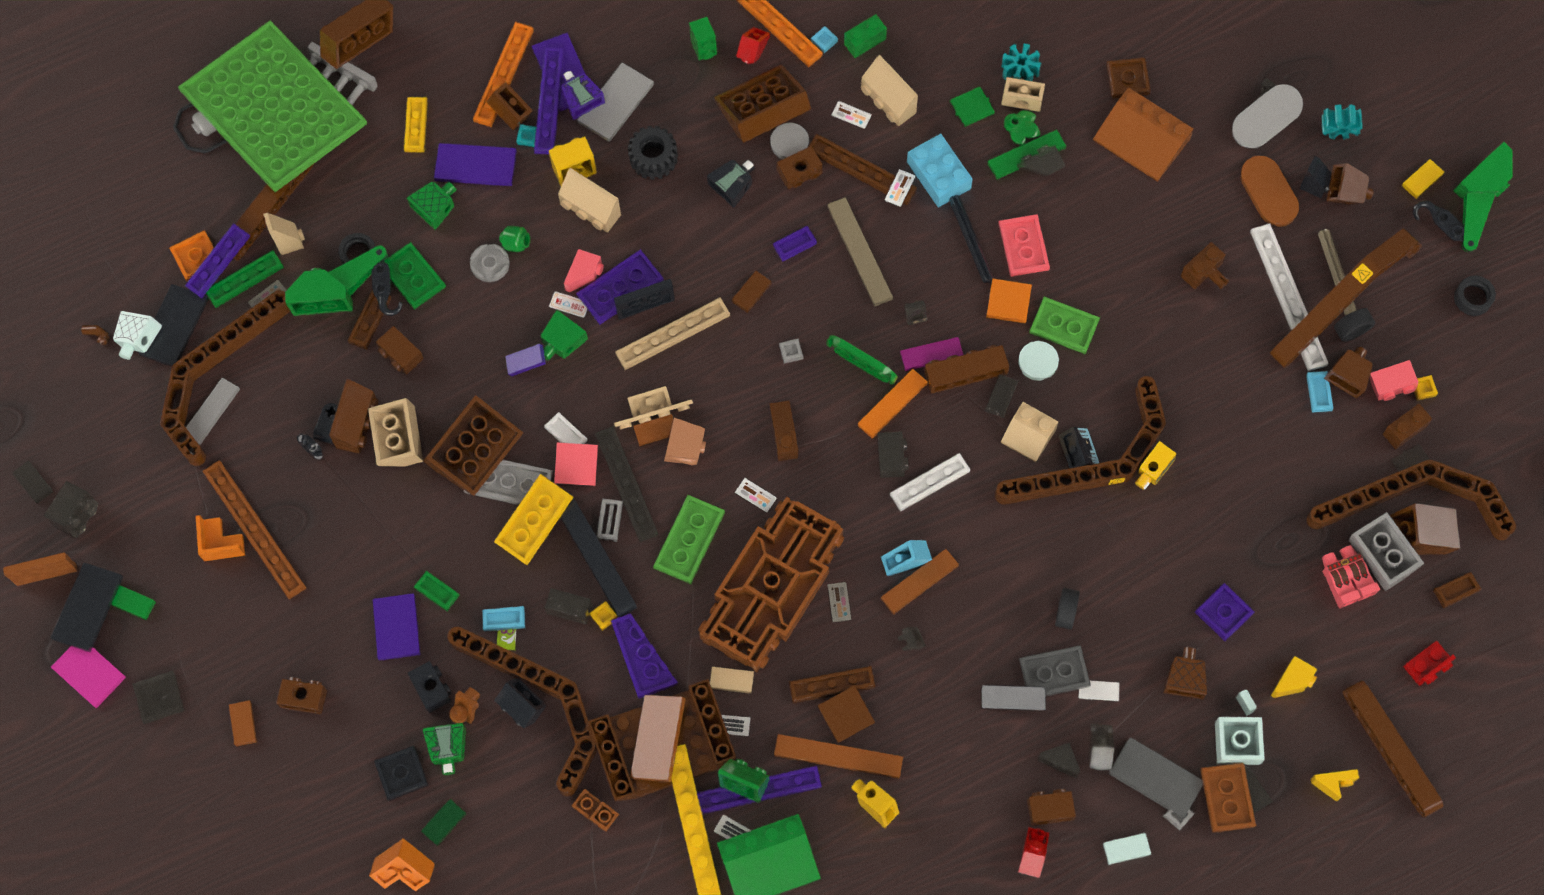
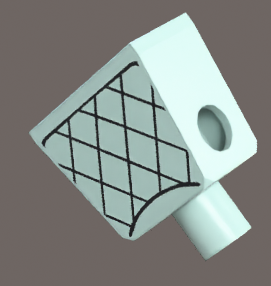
(135, 333)

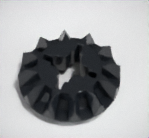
(310, 446)

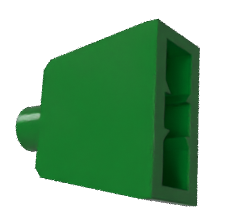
(562, 336)

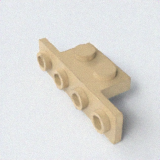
(650, 404)

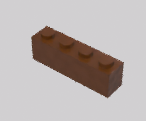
(966, 369)

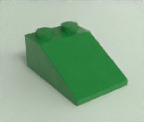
(743, 780)

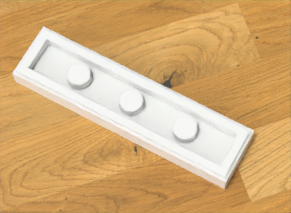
(930, 482)

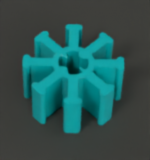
(1013, 63)
(1342, 121)

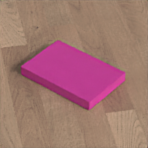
(88, 674)

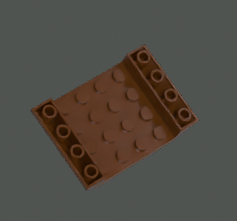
(700, 731)

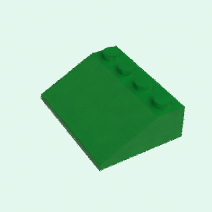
(769, 859)

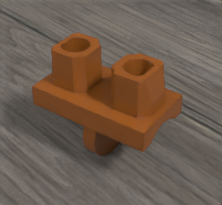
(465, 706)

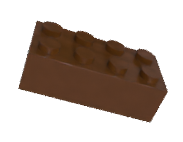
(355, 31)

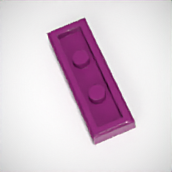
(921, 355)

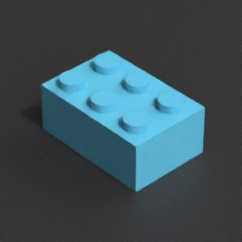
(939, 170)

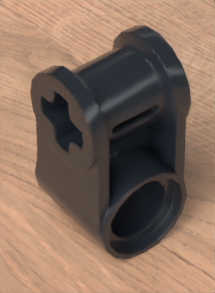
(324, 424)

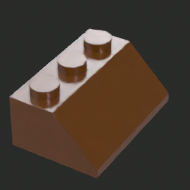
(352, 417)

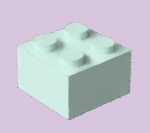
(1239, 740)

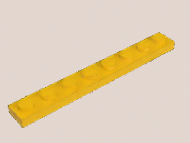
(693, 825)

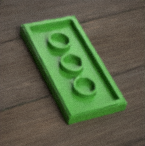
(689, 539)

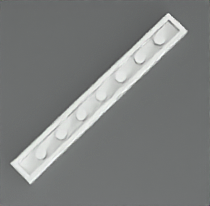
(1286, 290)

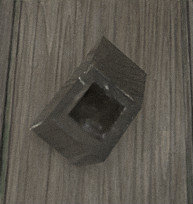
(1044, 162)

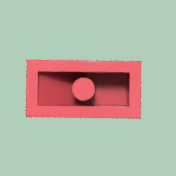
(583, 270)

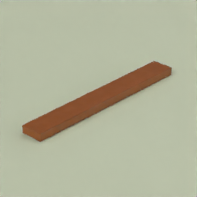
(254, 529)

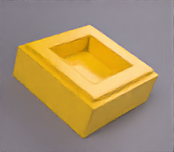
(1426, 388)
(603, 615)

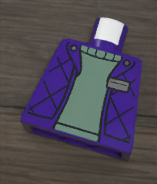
(581, 94)

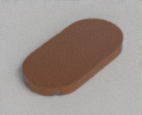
(1269, 191)

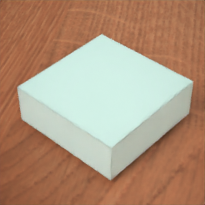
(1246, 702)

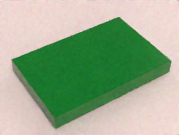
(413, 276)

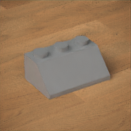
(1386, 551)

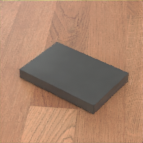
(1056, 670)

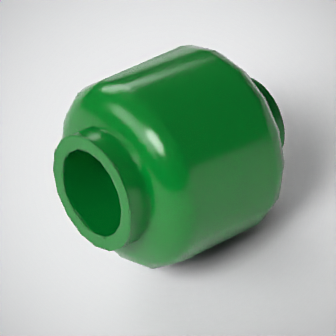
(514, 238)

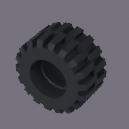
(652, 166)

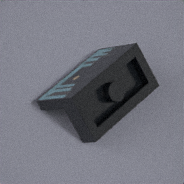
(1078, 447)

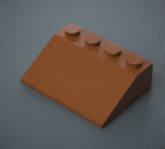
(1143, 134)

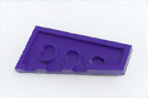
(643, 663)

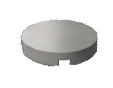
(788, 140)
(489, 262)

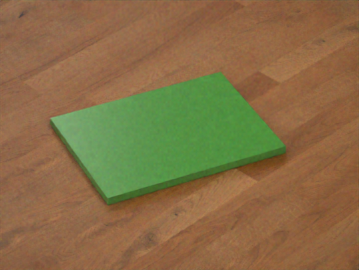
(272, 106)

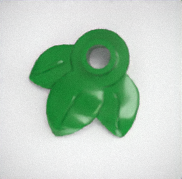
(1024, 126)

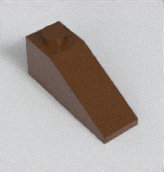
(784, 430)

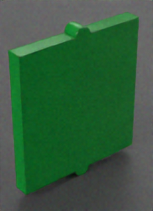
(972, 106)

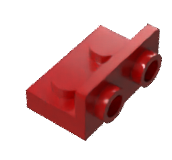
(1428, 663)

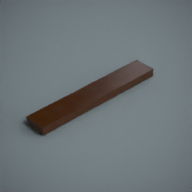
(856, 166)

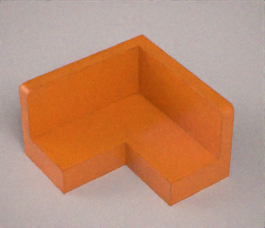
(213, 544)
(403, 863)

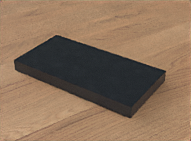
(178, 318)
(86, 607)

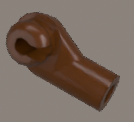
(103, 336)

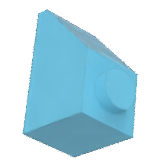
(906, 557)

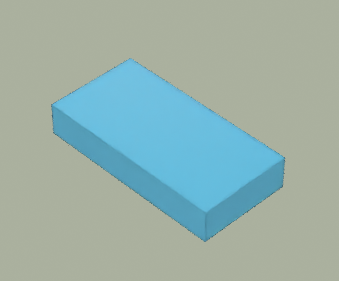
(1319, 392)
(503, 618)

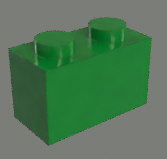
(865, 36)
(703, 38)

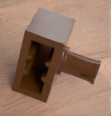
(1205, 266)

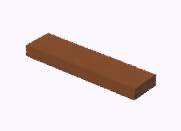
(919, 581)

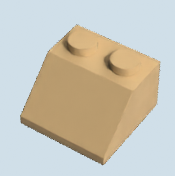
(1029, 432)

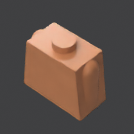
(685, 443)

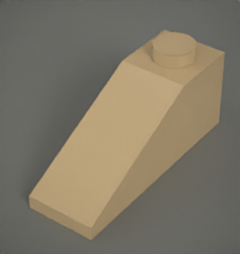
(284, 234)

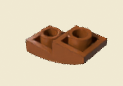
(595, 810)

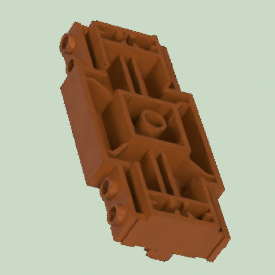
(771, 584)

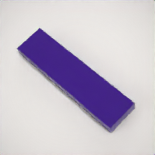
(217, 260)

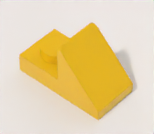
(1330, 782)

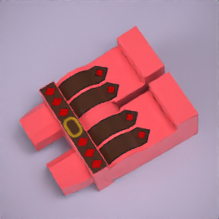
(1349, 577)

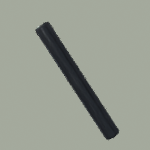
(971, 239)

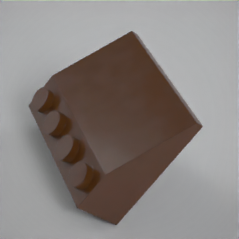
(763, 103)
(473, 446)

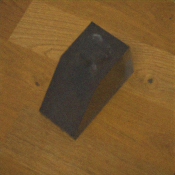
(1101, 747)

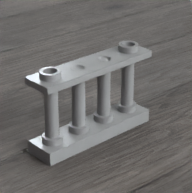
(348, 72)

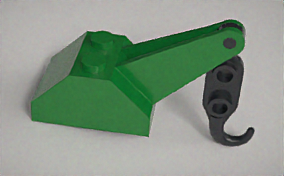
(1478, 194)
(331, 291)

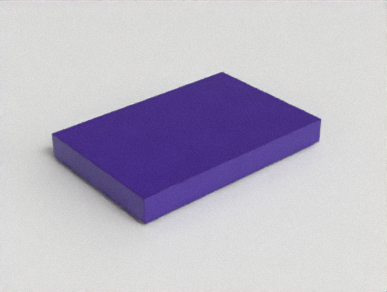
(396, 627)

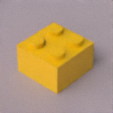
(572, 155)

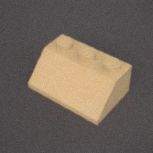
(889, 91)
(589, 201)
(395, 434)

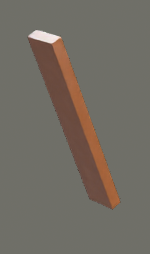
(838, 756)

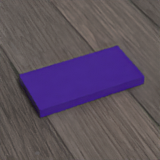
(570, 63)
(475, 164)
(624, 278)

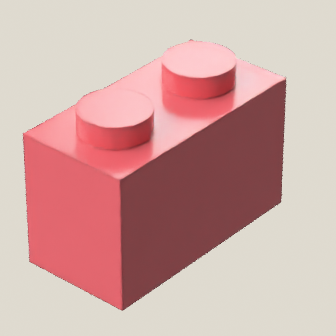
(1394, 380)

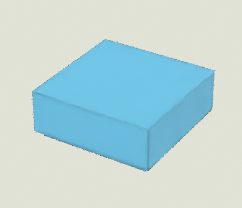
(824, 39)

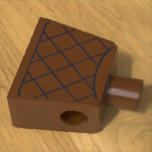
(1187, 676)

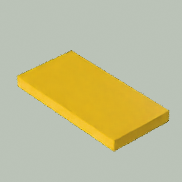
(533, 519)

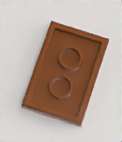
(40, 569)
(1228, 797)

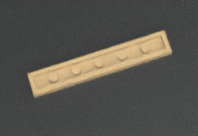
(672, 333)

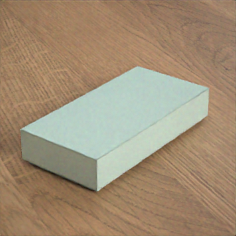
(1127, 848)

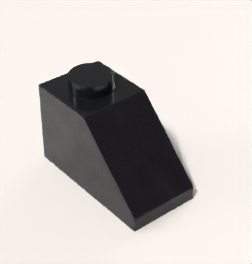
(1317, 178)

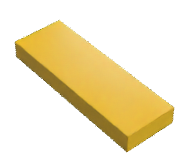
(415, 124)

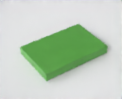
(1064, 325)

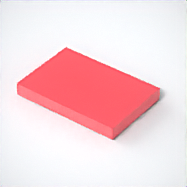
(1024, 245)

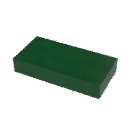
(443, 822)

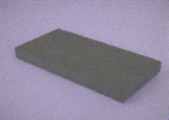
(1156, 777)

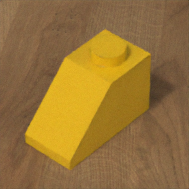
(1295, 678)

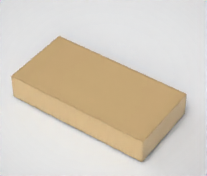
(731, 680)

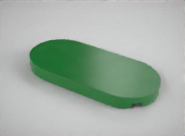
(862, 360)

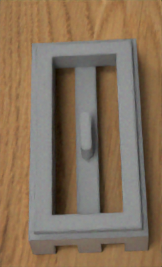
(607, 536)

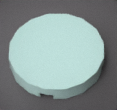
(1038, 360)

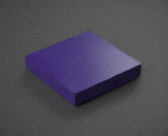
(1224, 612)

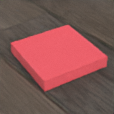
(576, 464)

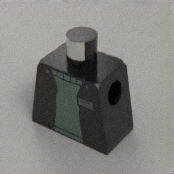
(731, 181)

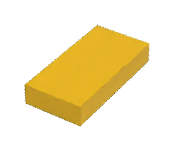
(1423, 178)

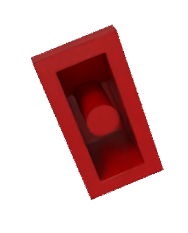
(752, 45)

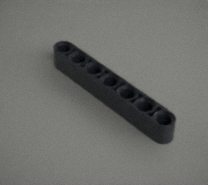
(597, 559)

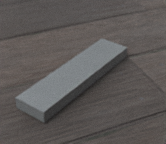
(211, 411)

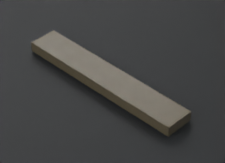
(860, 252)

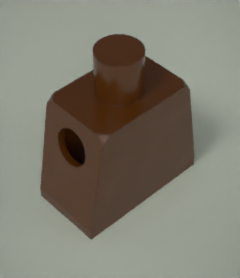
(1348, 185)
(1351, 372)

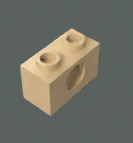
(1023, 94)

